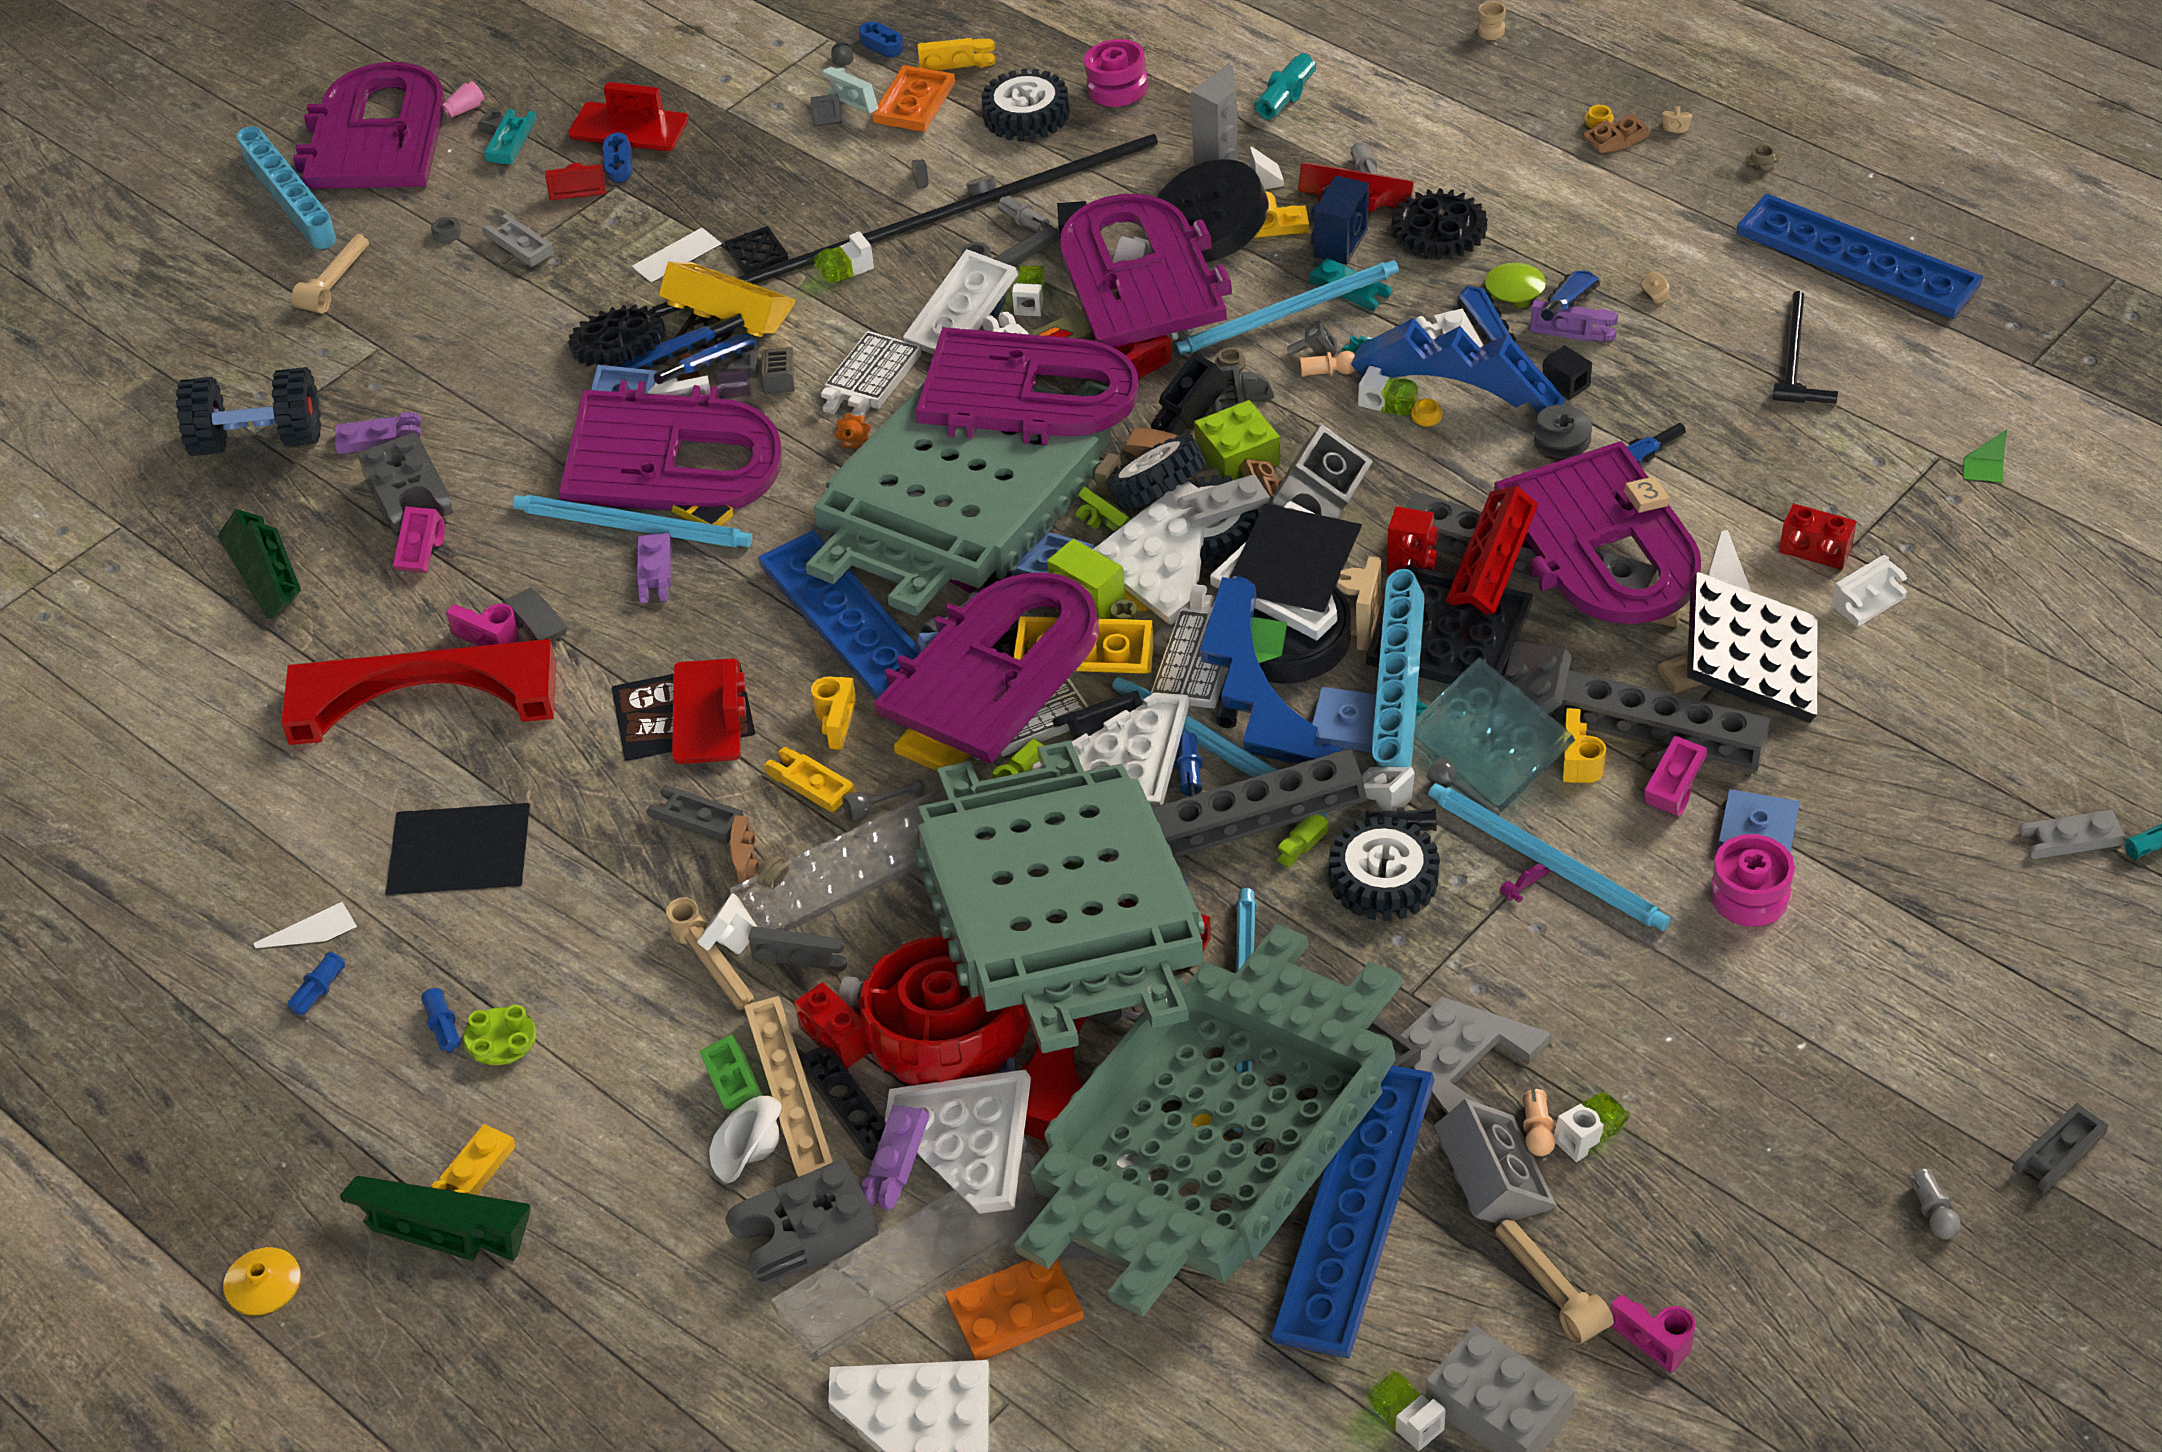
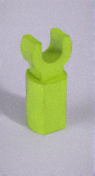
(1021, 761)
(1302, 839)

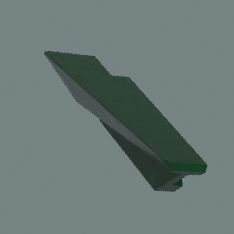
(260, 560)
(440, 1218)

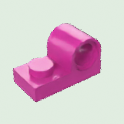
(418, 534)
(492, 627)
(1673, 778)
(1653, 1334)

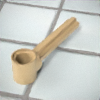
(316, 293)
(689, 933)
(1580, 1314)

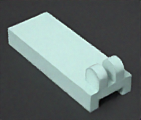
(851, 89)

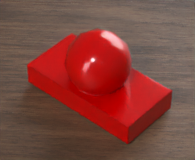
(575, 181)

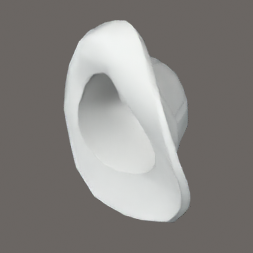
(745, 1137)

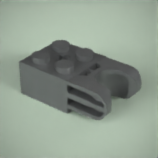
(1323, 475)
(403, 476)
(807, 1221)

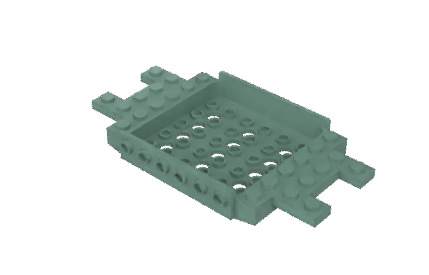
(930, 544)
(1086, 960)
(1262, 1014)

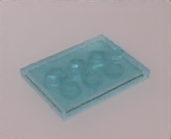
(1491, 734)

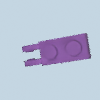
(1575, 323)
(366, 434)
(654, 565)
(895, 1155)

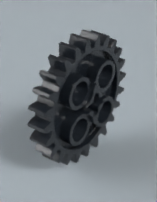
(1420, 218)
(617, 335)

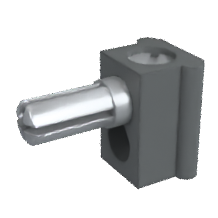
(1318, 339)

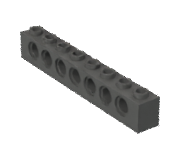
(1459, 522)

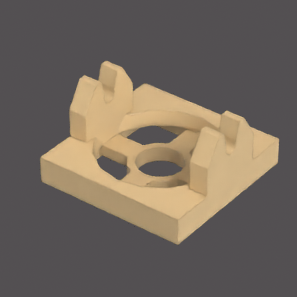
(1367, 586)

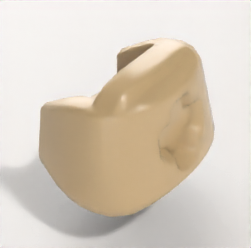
(1675, 121)
(1656, 287)

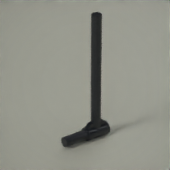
(1789, 389)

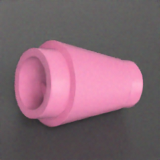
(463, 99)

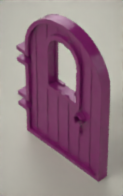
(366, 151)
(1156, 292)
(989, 379)
(630, 442)
(1581, 514)
(959, 677)

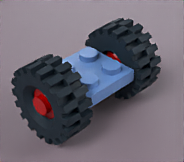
(206, 421)

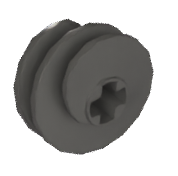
(1562, 431)

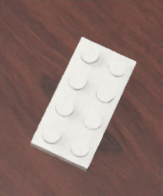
(962, 299)

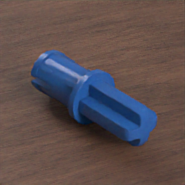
(1189, 764)
(316, 983)
(440, 1019)

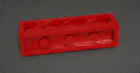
(1496, 550)

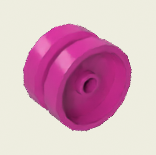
(1116, 72)
(1752, 880)

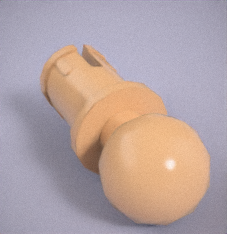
(1326, 364)
(1538, 1124)

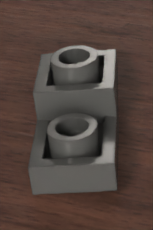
(536, 615)

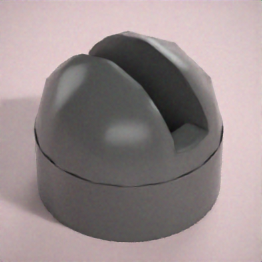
(842, 54)

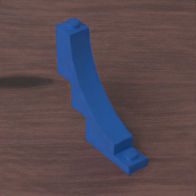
(1495, 367)
(1273, 726)

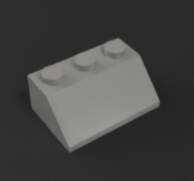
(1215, 117)
(1493, 1163)

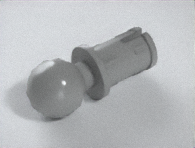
(1943, 1221)

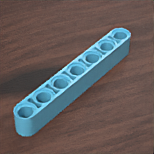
(286, 187)
(1398, 671)

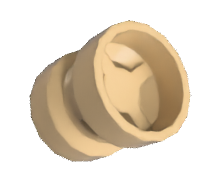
(1491, 20)

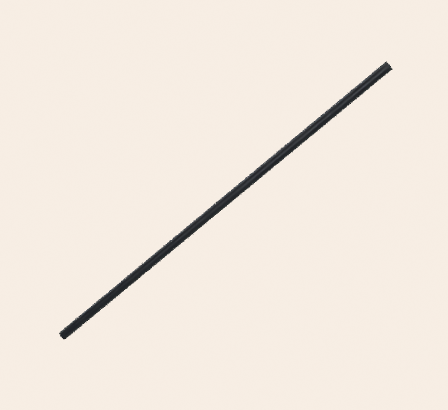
(948, 210)

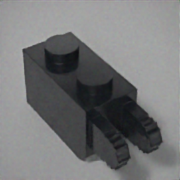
(1189, 395)

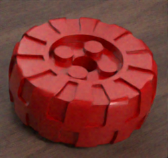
(928, 1024)

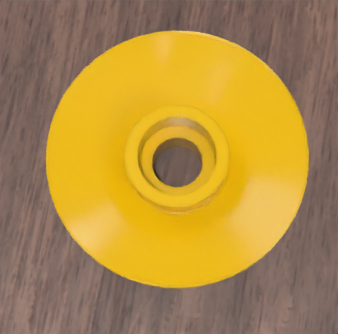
(266, 1292)

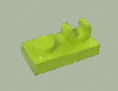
(1099, 507)

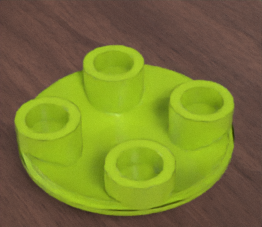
(1515, 283)
(499, 1035)

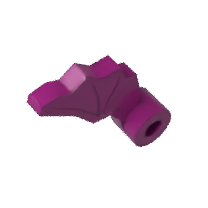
(1527, 878)

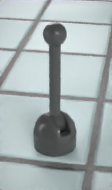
(1445, 775)
(858, 804)

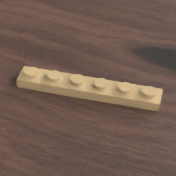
(788, 1085)

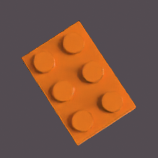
(914, 98)
(1013, 1307)

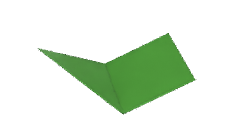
(1987, 460)
(1268, 638)

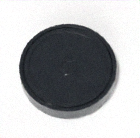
(1227, 200)
(1304, 656)

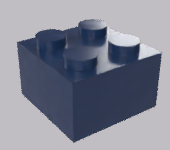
(1340, 219)

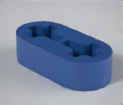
(881, 39)
(612, 158)

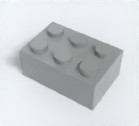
(1499, 1395)

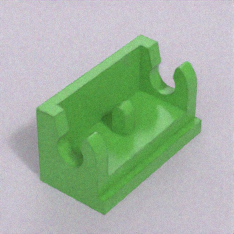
(730, 1072)

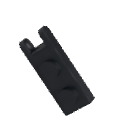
(1091, 718)

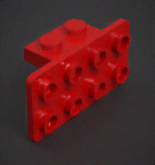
(630, 111)
(707, 711)

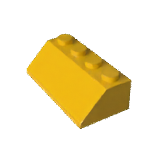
(724, 297)
(1120, 645)

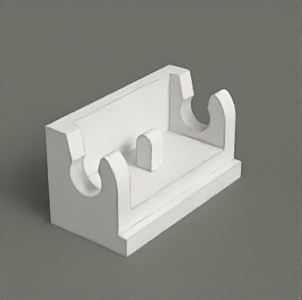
(1869, 591)

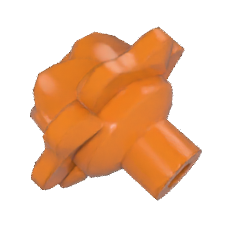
(852, 431)

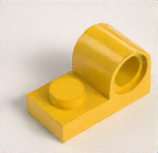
(1284, 220)
(834, 706)
(1585, 756)

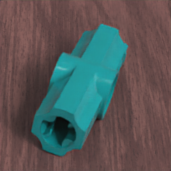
(1285, 86)

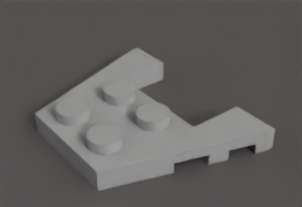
(1458, 1037)

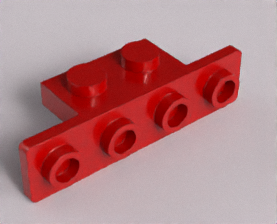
(1382, 189)

